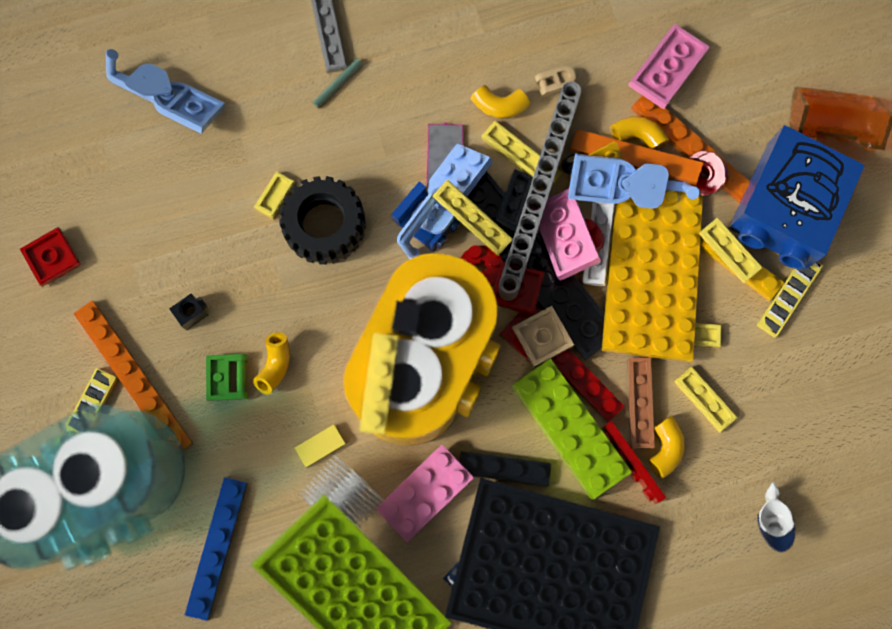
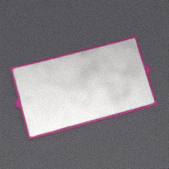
(441, 141)

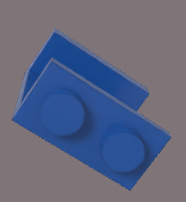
(404, 211)

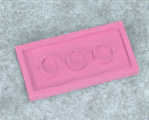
(668, 66)
(567, 236)
(424, 493)

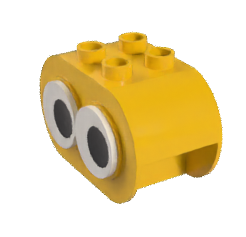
(438, 365)

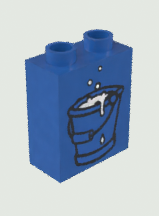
(796, 198)

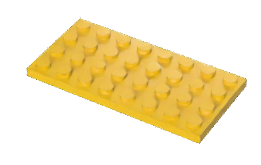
(654, 278)

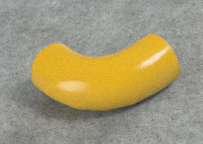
(500, 106)
(640, 128)
(276, 364)
(672, 447)

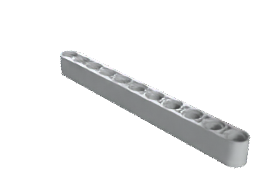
(536, 197)

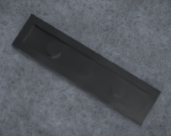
(506, 468)

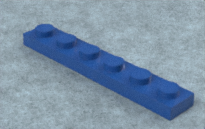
(216, 549)

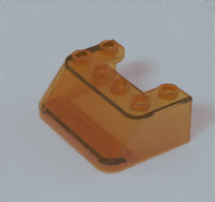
(841, 116)

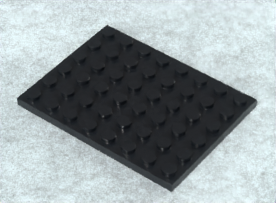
(549, 564)

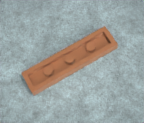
(640, 403)

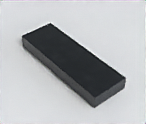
(514, 200)

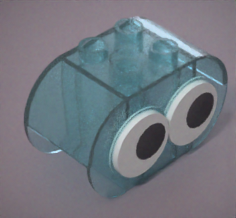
(86, 486)

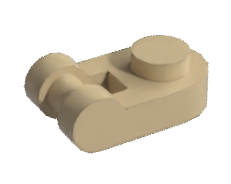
(560, 77)

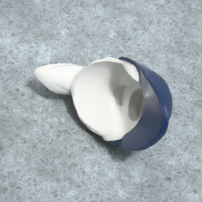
(776, 521)

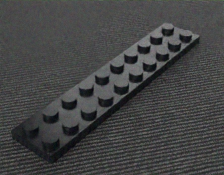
(569, 299)

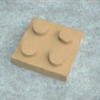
(542, 336)

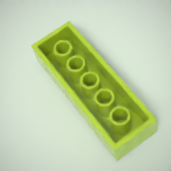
(571, 429)

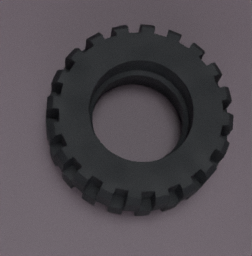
(315, 194)

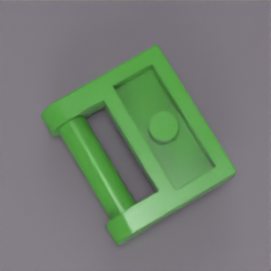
(219, 380)

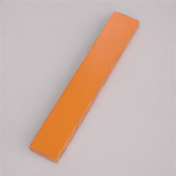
(678, 167)

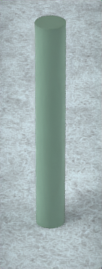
(337, 83)

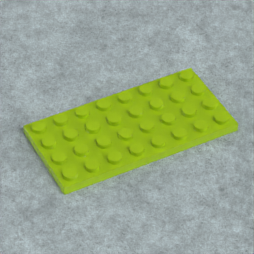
(342, 576)

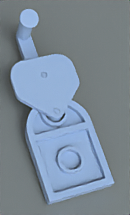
(170, 99)
(464, 170)
(601, 181)

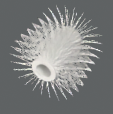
(345, 491)

